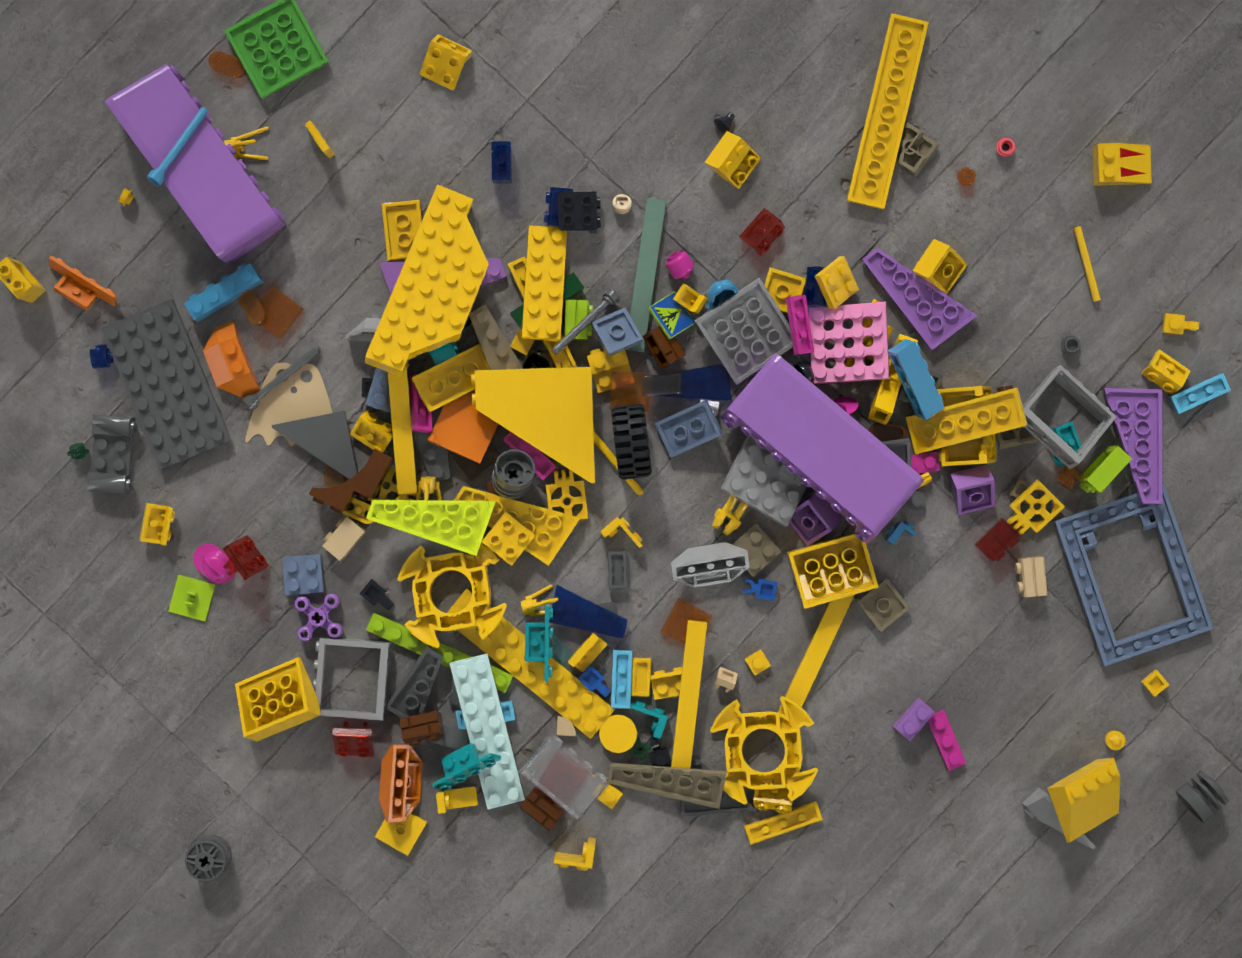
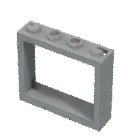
(1086, 399)
(319, 666)

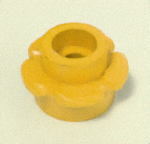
(126, 197)

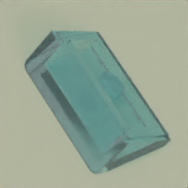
(561, 651)

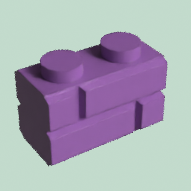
(913, 719)

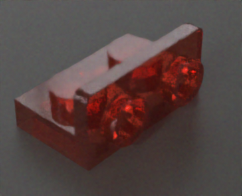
(762, 231)
(997, 540)

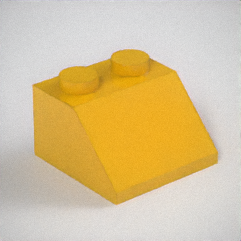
(940, 266)

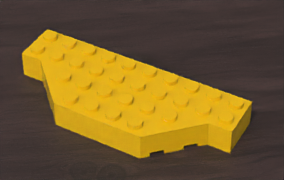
(433, 286)

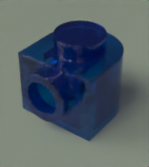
(101, 357)

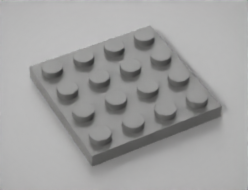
(746, 330)
(764, 483)

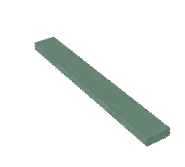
(646, 267)

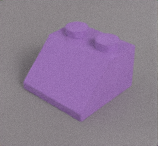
(973, 489)
(814, 519)

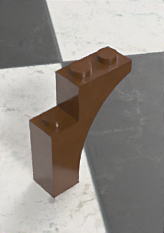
(366, 483)

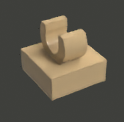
(726, 679)

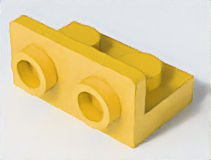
(1166, 372)
(372, 431)
(587, 652)
(666, 684)
(773, 799)

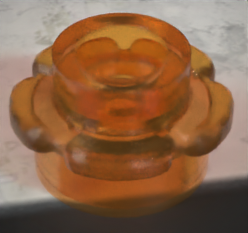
(966, 181)

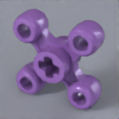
(314, 623)

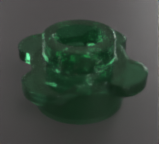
(77, 451)
(640, 754)

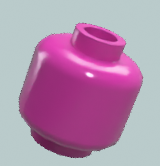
(679, 265)

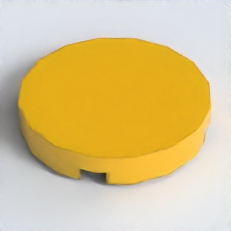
(618, 733)

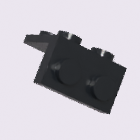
(579, 211)

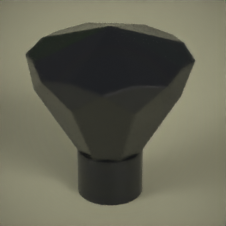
(723, 123)

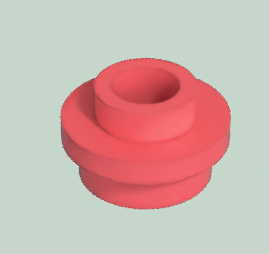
(1011, 147)

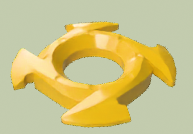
(477, 611)
(787, 727)

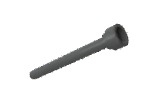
(609, 299)
(253, 400)

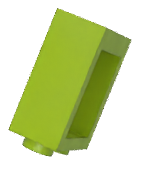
(1104, 469)

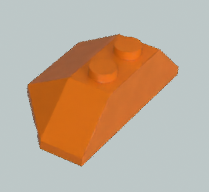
(230, 362)
(400, 782)

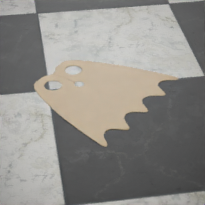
(284, 406)

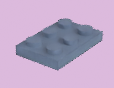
(689, 428)

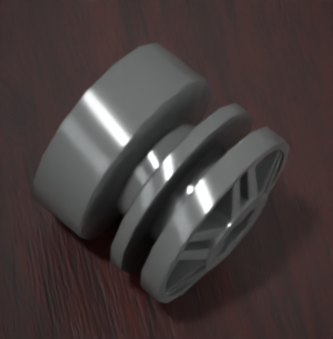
(513, 464)
(1202, 796)
(218, 855)

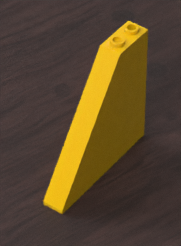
(543, 408)

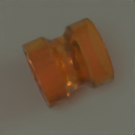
(1069, 477)

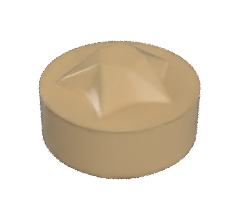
(621, 204)

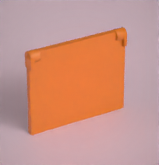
(463, 429)

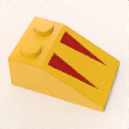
(1121, 164)

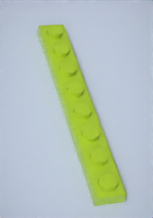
(402, 636)

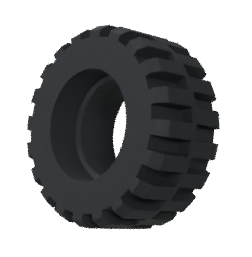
(631, 441)

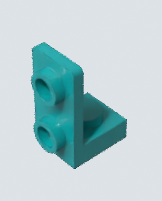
(658, 725)

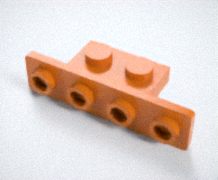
(78, 287)

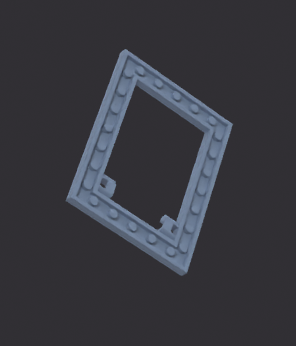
(1081, 525)

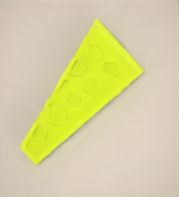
(446, 522)

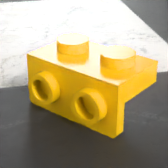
(156, 524)

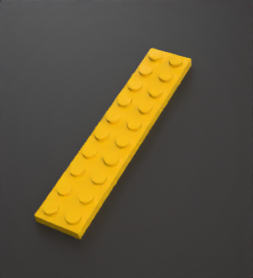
(887, 111)
(562, 691)

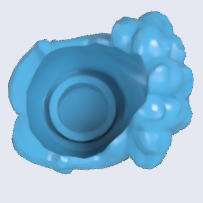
(719, 292)

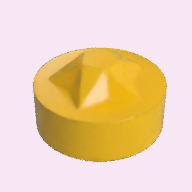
(1115, 740)

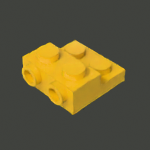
(603, 366)

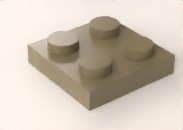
(759, 547)
(883, 605)

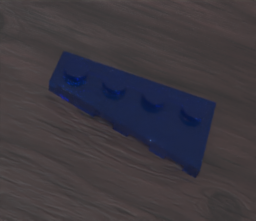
(704, 383)
(586, 615)

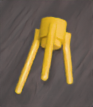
(237, 144)
(427, 486)
(531, 605)

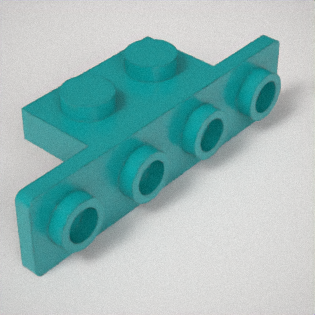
(537, 642)
(463, 764)

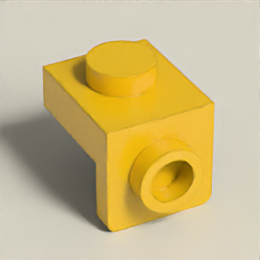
(690, 299)

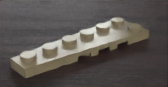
(492, 341)
(684, 784)

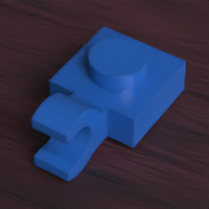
(593, 679)

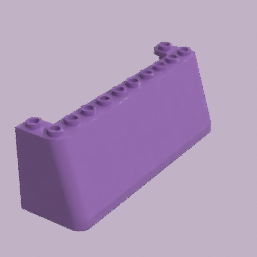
(205, 173)
(823, 447)

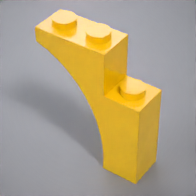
(887, 392)

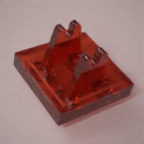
(244, 558)
(353, 741)

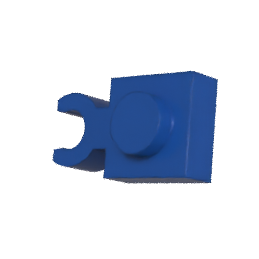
(764, 589)

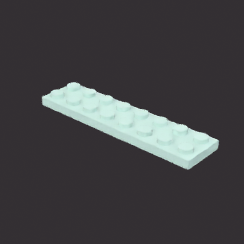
(487, 729)

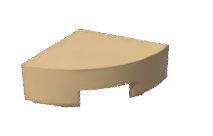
(565, 727)

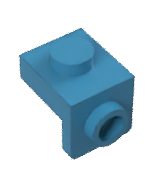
(895, 532)

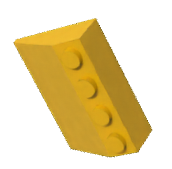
(832, 570)
(276, 700)
(1087, 797)

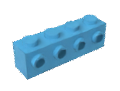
(226, 291)
(916, 379)

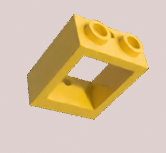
(22, 282)

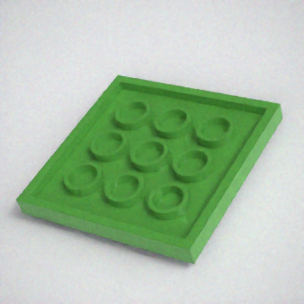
(276, 46)

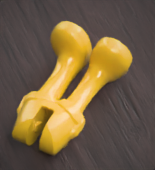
(734, 518)

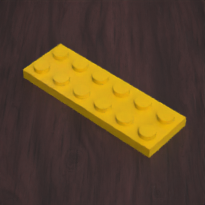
(544, 283)
(967, 421)

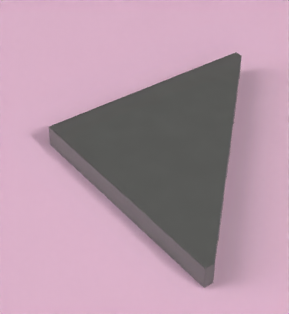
(325, 438)
(727, 803)

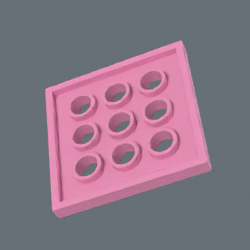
(859, 371)

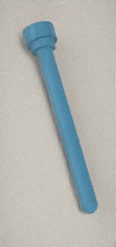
(157, 176)

